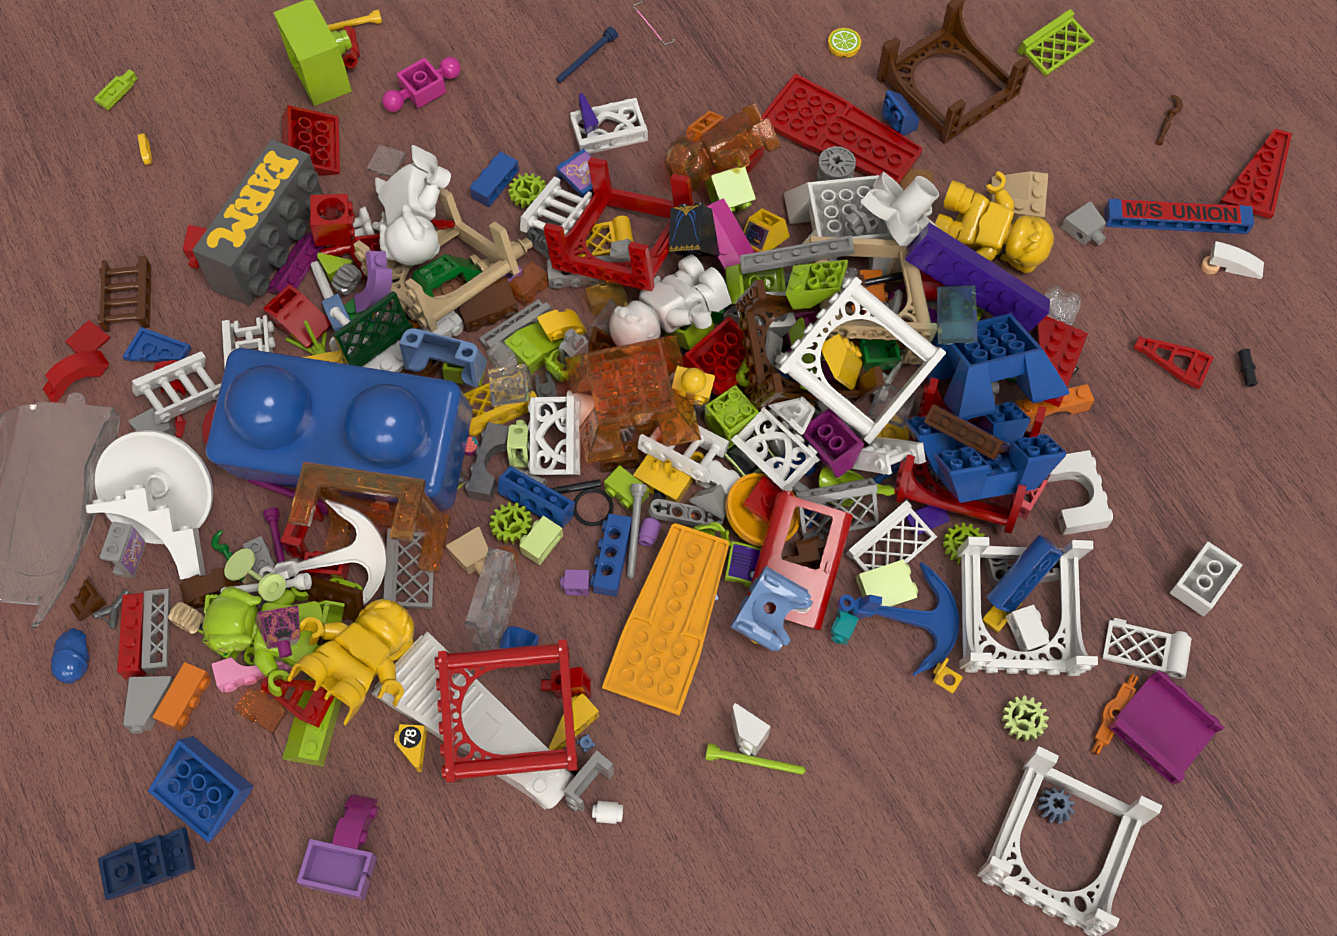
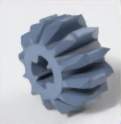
(1060, 813)

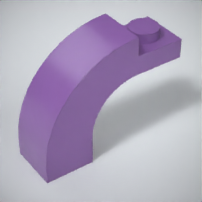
(378, 281)

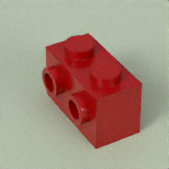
(335, 571)

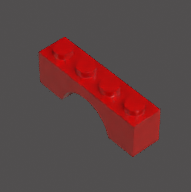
(131, 636)

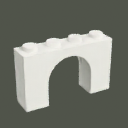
(1094, 515)

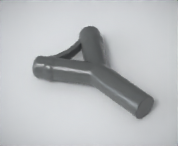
(112, 610)

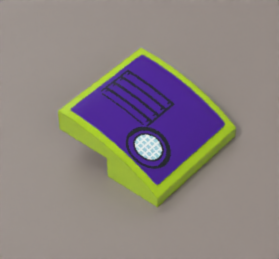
(742, 563)

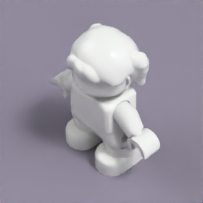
(409, 208)
(673, 303)

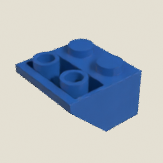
(899, 113)

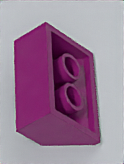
(833, 441)

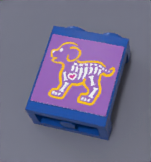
(577, 173)

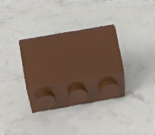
(488, 306)

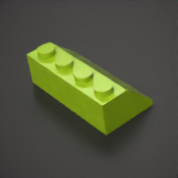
(309, 743)

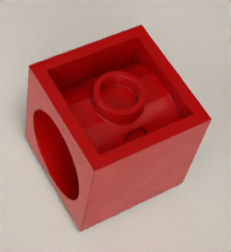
(330, 207)

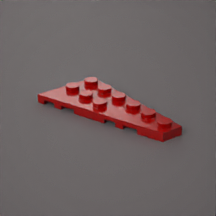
(1262, 177)
(1062, 346)

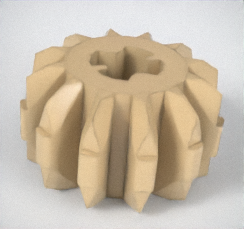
(185, 617)

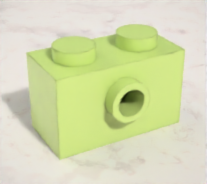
(540, 540)

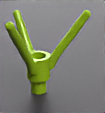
(317, 348)

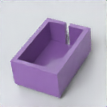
(336, 869)

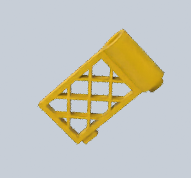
(619, 230)

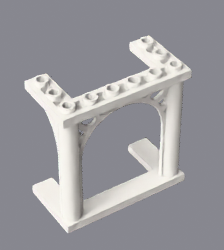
(792, 363)
(1074, 656)
(1097, 916)

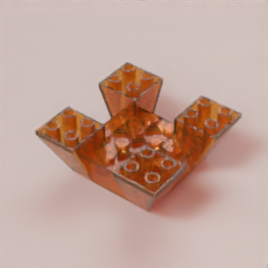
(612, 410)

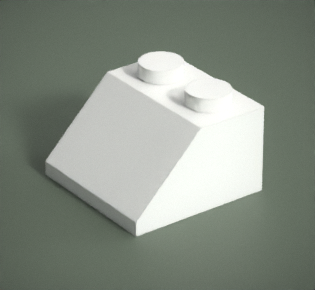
(748, 730)

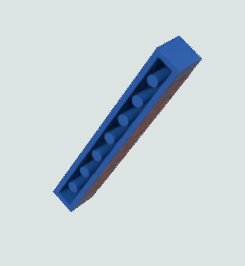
(1179, 216)

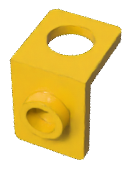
(940, 671)

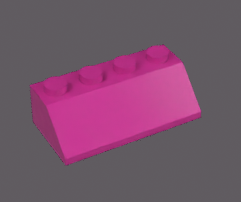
(729, 236)

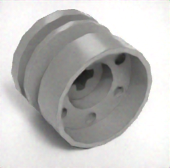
(835, 164)

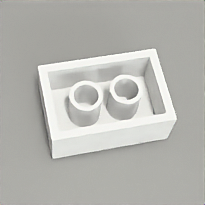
(1206, 579)

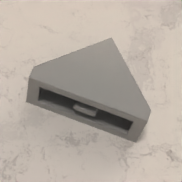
(711, 500)

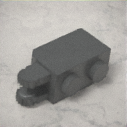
(546, 390)

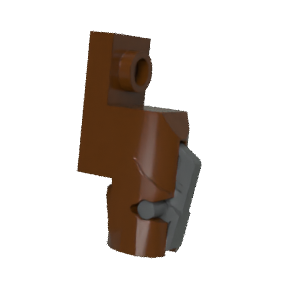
(808, 550)

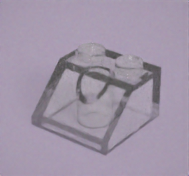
(510, 385)

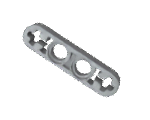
(686, 511)

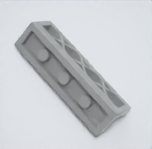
(526, 320)
(151, 628)

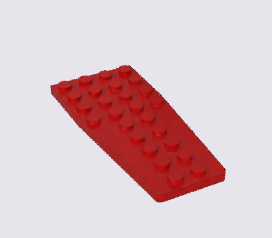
(825, 120)

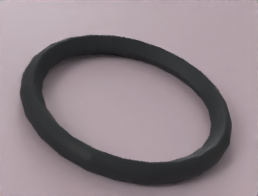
(588, 491)

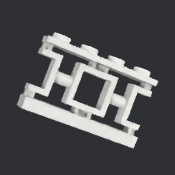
(229, 340)

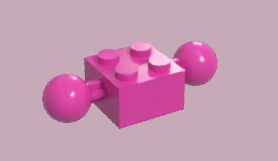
(421, 83)

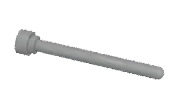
(638, 492)

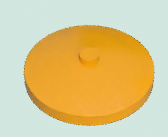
(742, 520)

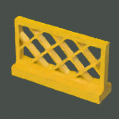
(498, 415)

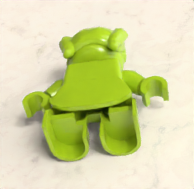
(232, 627)

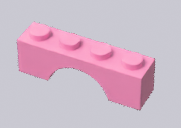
(232, 675)

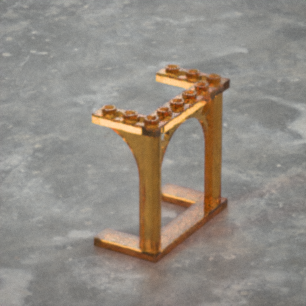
(413, 511)

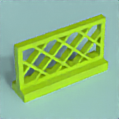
(1045, 34)

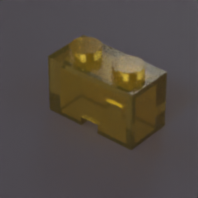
(599, 296)

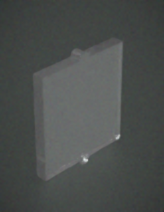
(386, 161)

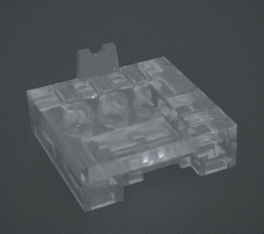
(492, 600)

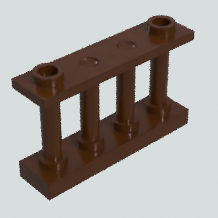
(142, 300)

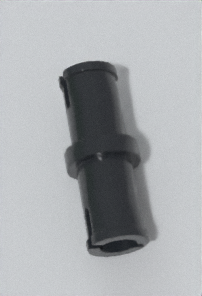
(1247, 367)

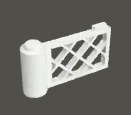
(1174, 656)

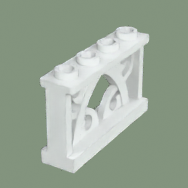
(617, 112)
(750, 449)
(571, 457)

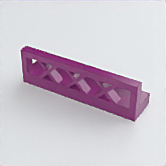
(297, 264)

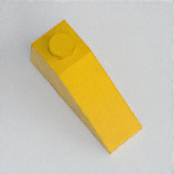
(584, 715)

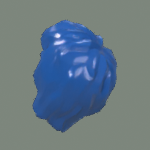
(518, 637)

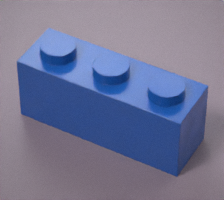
(494, 179)

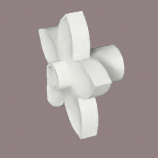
(902, 210)

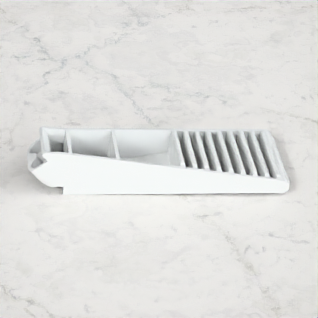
(483, 717)

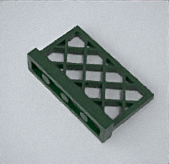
(378, 341)

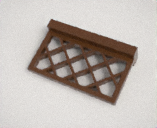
(965, 432)

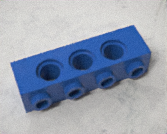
(535, 497)
(610, 584)

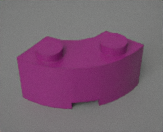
(353, 827)

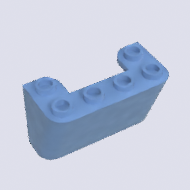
(420, 346)

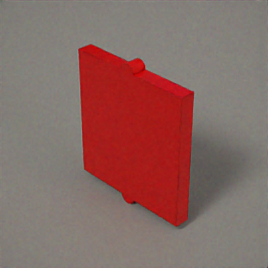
(87, 338)

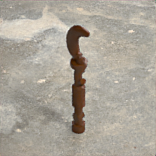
(1171, 112)

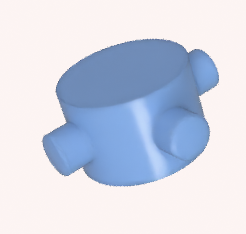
(586, 743)

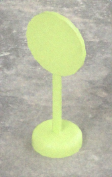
(240, 563)

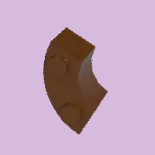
(197, 587)

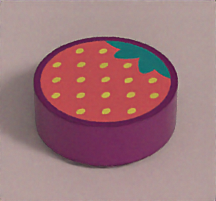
(471, 446)

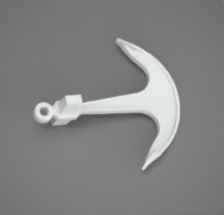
(366, 550)

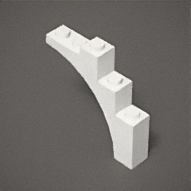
(139, 505)

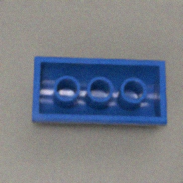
(1024, 574)

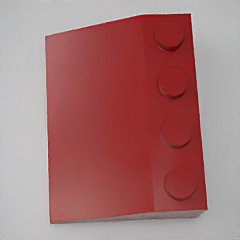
(315, 135)
(719, 355)

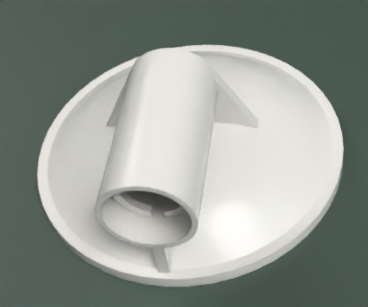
(159, 463)

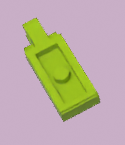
(115, 90)

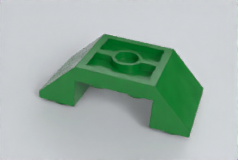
(443, 269)

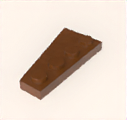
(331, 591)

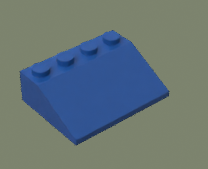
(199, 787)

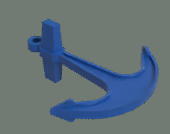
(941, 622)

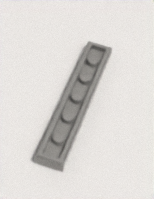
(797, 254)

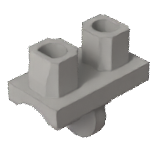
(860, 220)

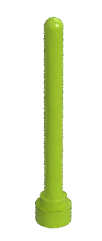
(714, 753)

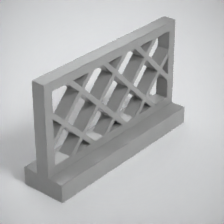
(841, 492)
(391, 573)

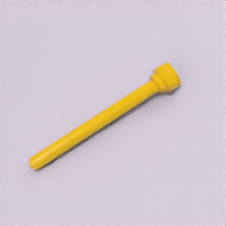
(374, 17)

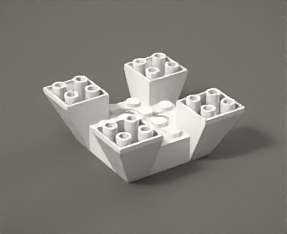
(828, 205)

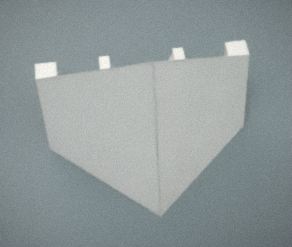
(795, 413)

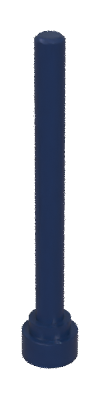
(610, 34)

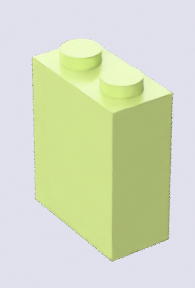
(889, 582)

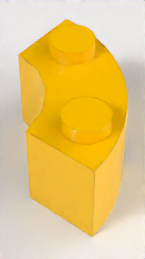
(558, 323)

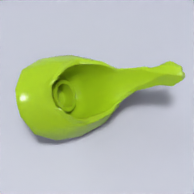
(828, 478)

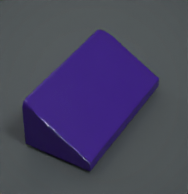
(930, 515)

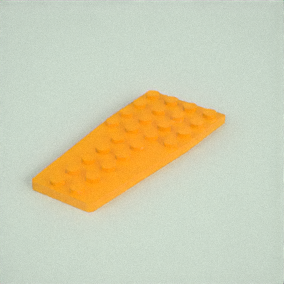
(669, 621)

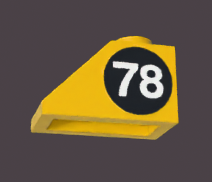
(412, 743)

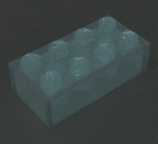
(956, 315)

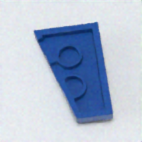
(155, 347)

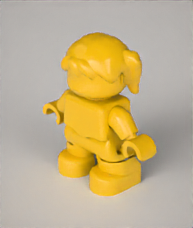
(989, 226)
(358, 653)

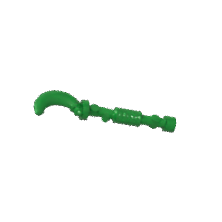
(223, 548)

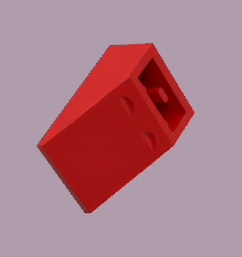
(290, 311)

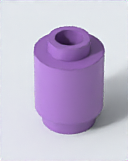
(649, 531)

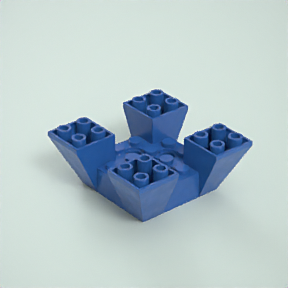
(1001, 353)
(975, 475)

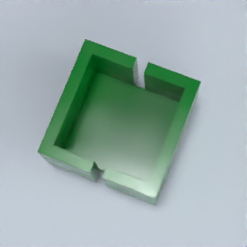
(875, 353)

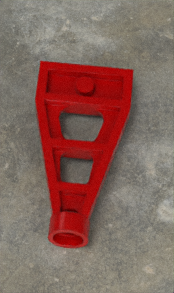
(1196, 370)
(316, 706)

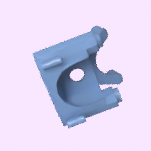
(758, 624)

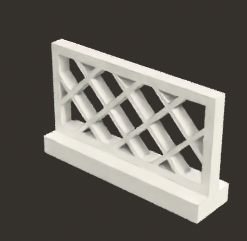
(884, 528)

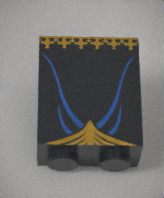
(693, 231)

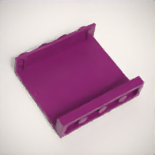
(1165, 726)

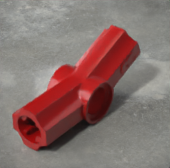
(351, 56)

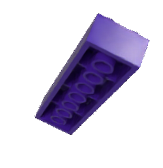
(959, 265)

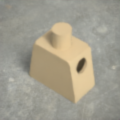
(469, 551)

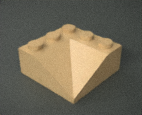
(1027, 192)

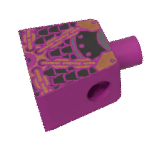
(279, 628)

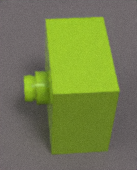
(314, 51)

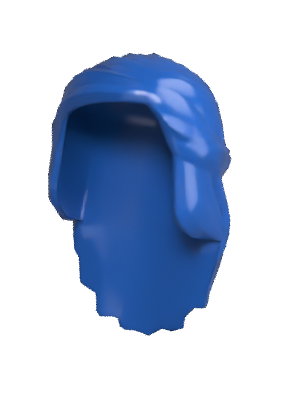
(70, 656)

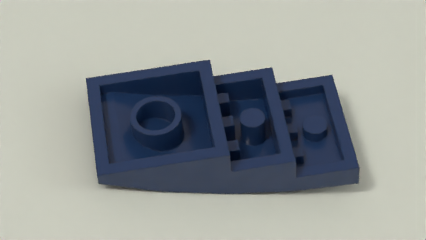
(146, 864)

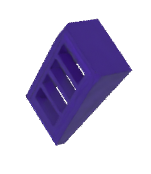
(589, 119)

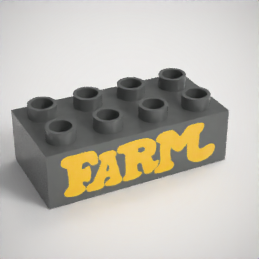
(259, 223)

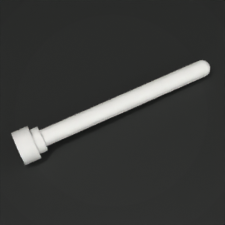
(301, 582)

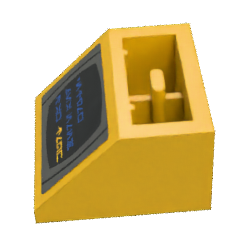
(765, 230)

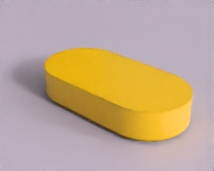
(145, 149)

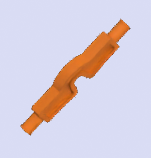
(1104, 734)

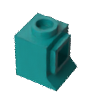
(843, 627)

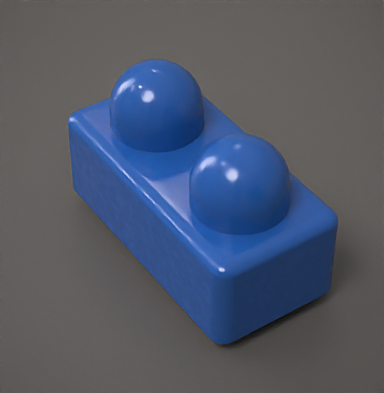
(302, 409)

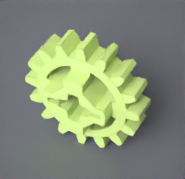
(1028, 727)

